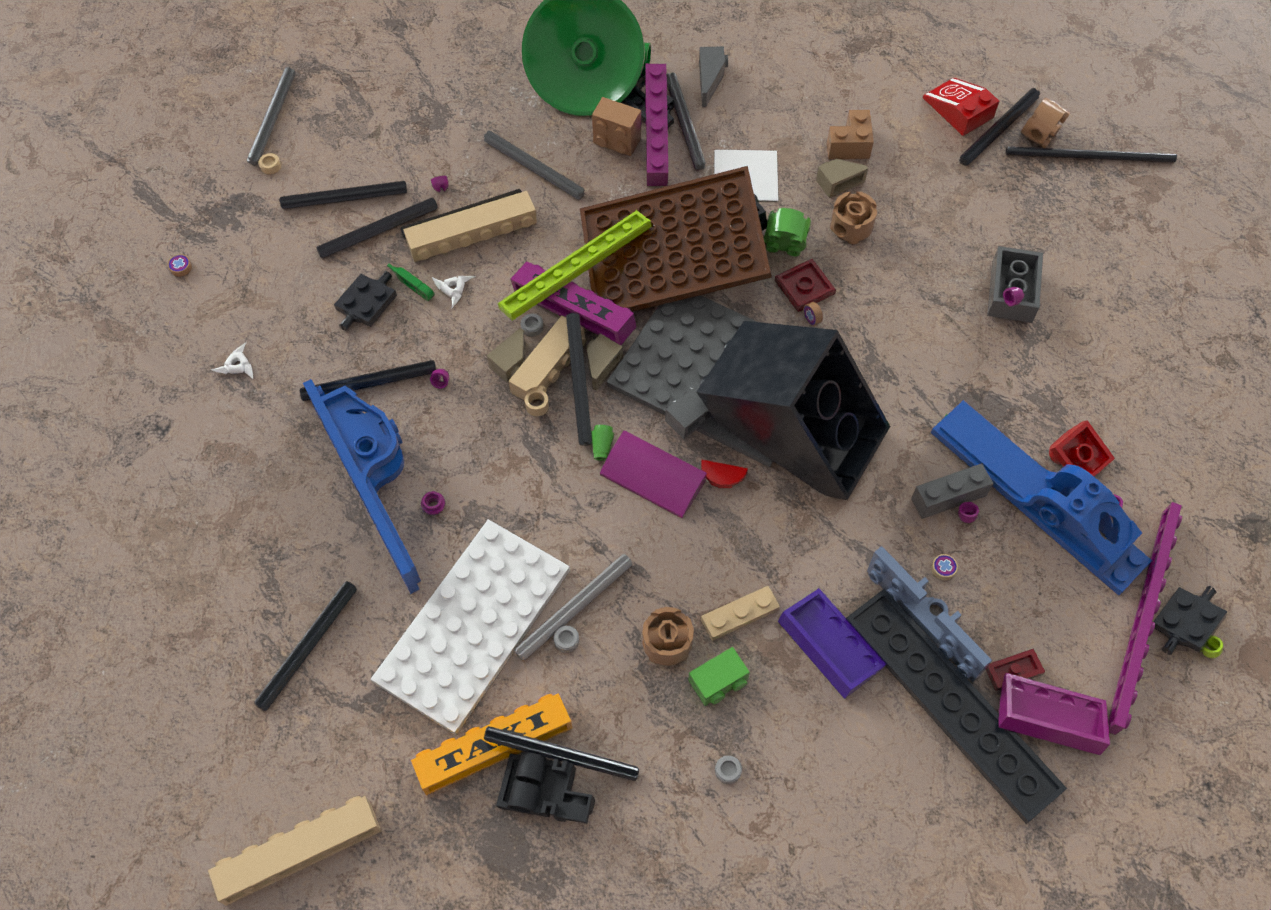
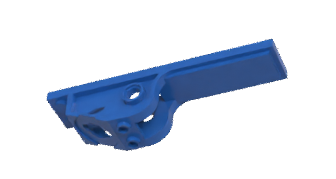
(372, 458)
(1062, 503)

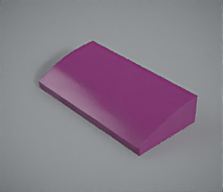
(653, 474)
(1054, 714)

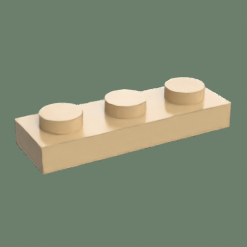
(740, 613)

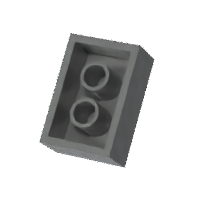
(1015, 269)

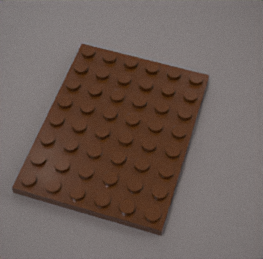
(699, 242)

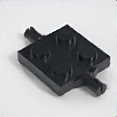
(365, 300)
(1189, 620)

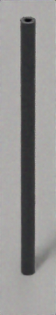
(1091, 154)

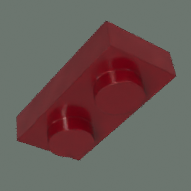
(1022, 665)

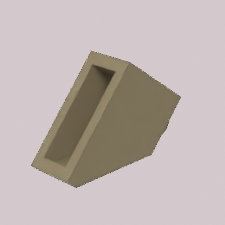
(840, 176)
(508, 356)
(602, 358)

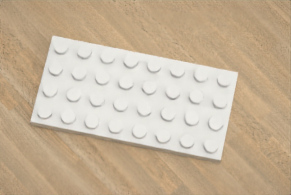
(470, 626)

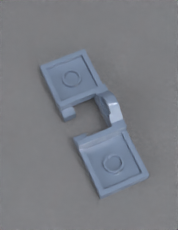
(942, 628)

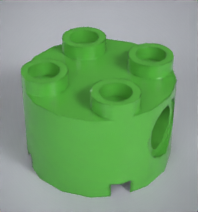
(786, 231)

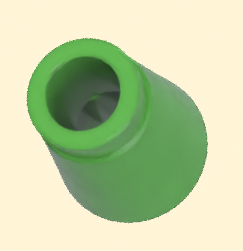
(602, 440)

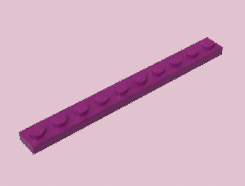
(1143, 626)

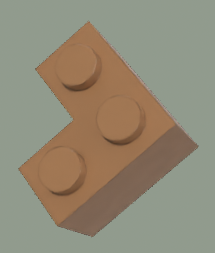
(852, 140)

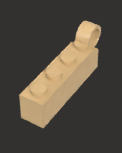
(543, 368)

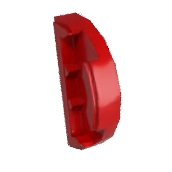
(722, 474)

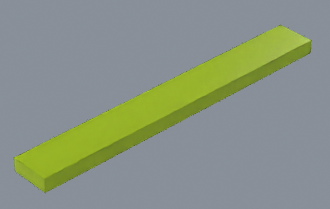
(574, 265)

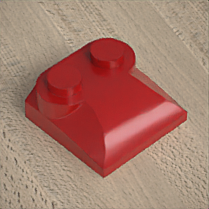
(1081, 448)

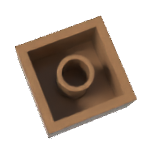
(616, 126)

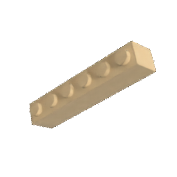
(470, 226)
(294, 850)

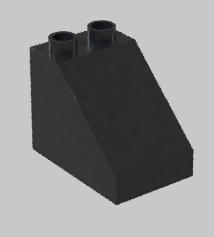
(797, 403)

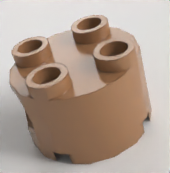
(1045, 122)
(853, 216)
(667, 636)

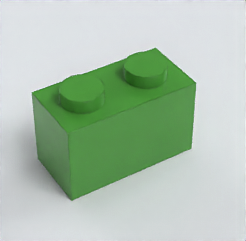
(719, 677)

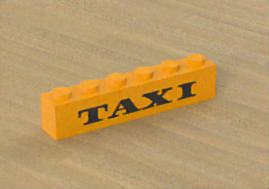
(471, 753)

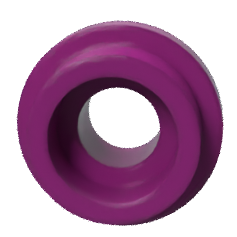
(430, 497)

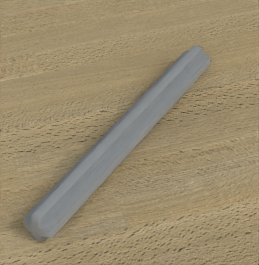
(573, 607)

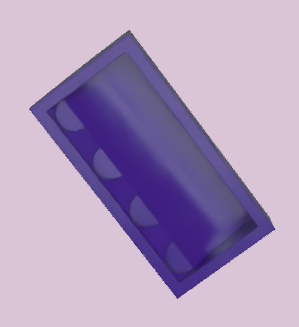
(831, 642)

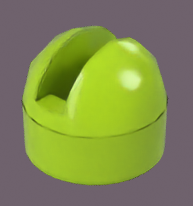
(1216, 648)

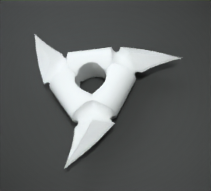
(455, 293)
(229, 366)

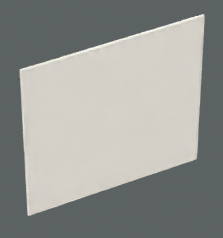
(761, 166)

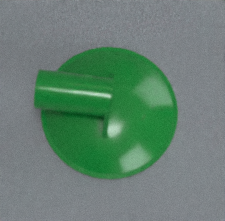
(583, 53)

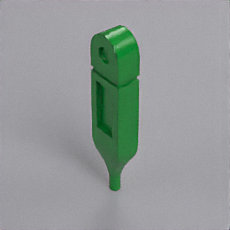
(412, 282)

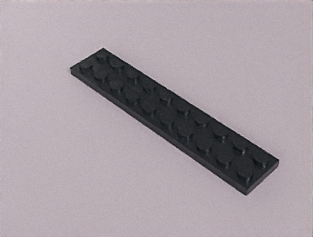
(956, 706)

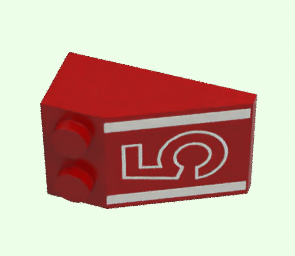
(963, 104)

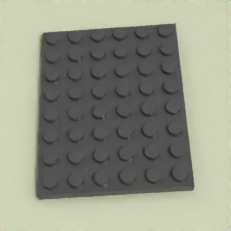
(676, 354)

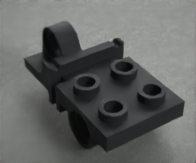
(543, 789)

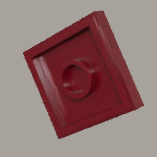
(805, 284)

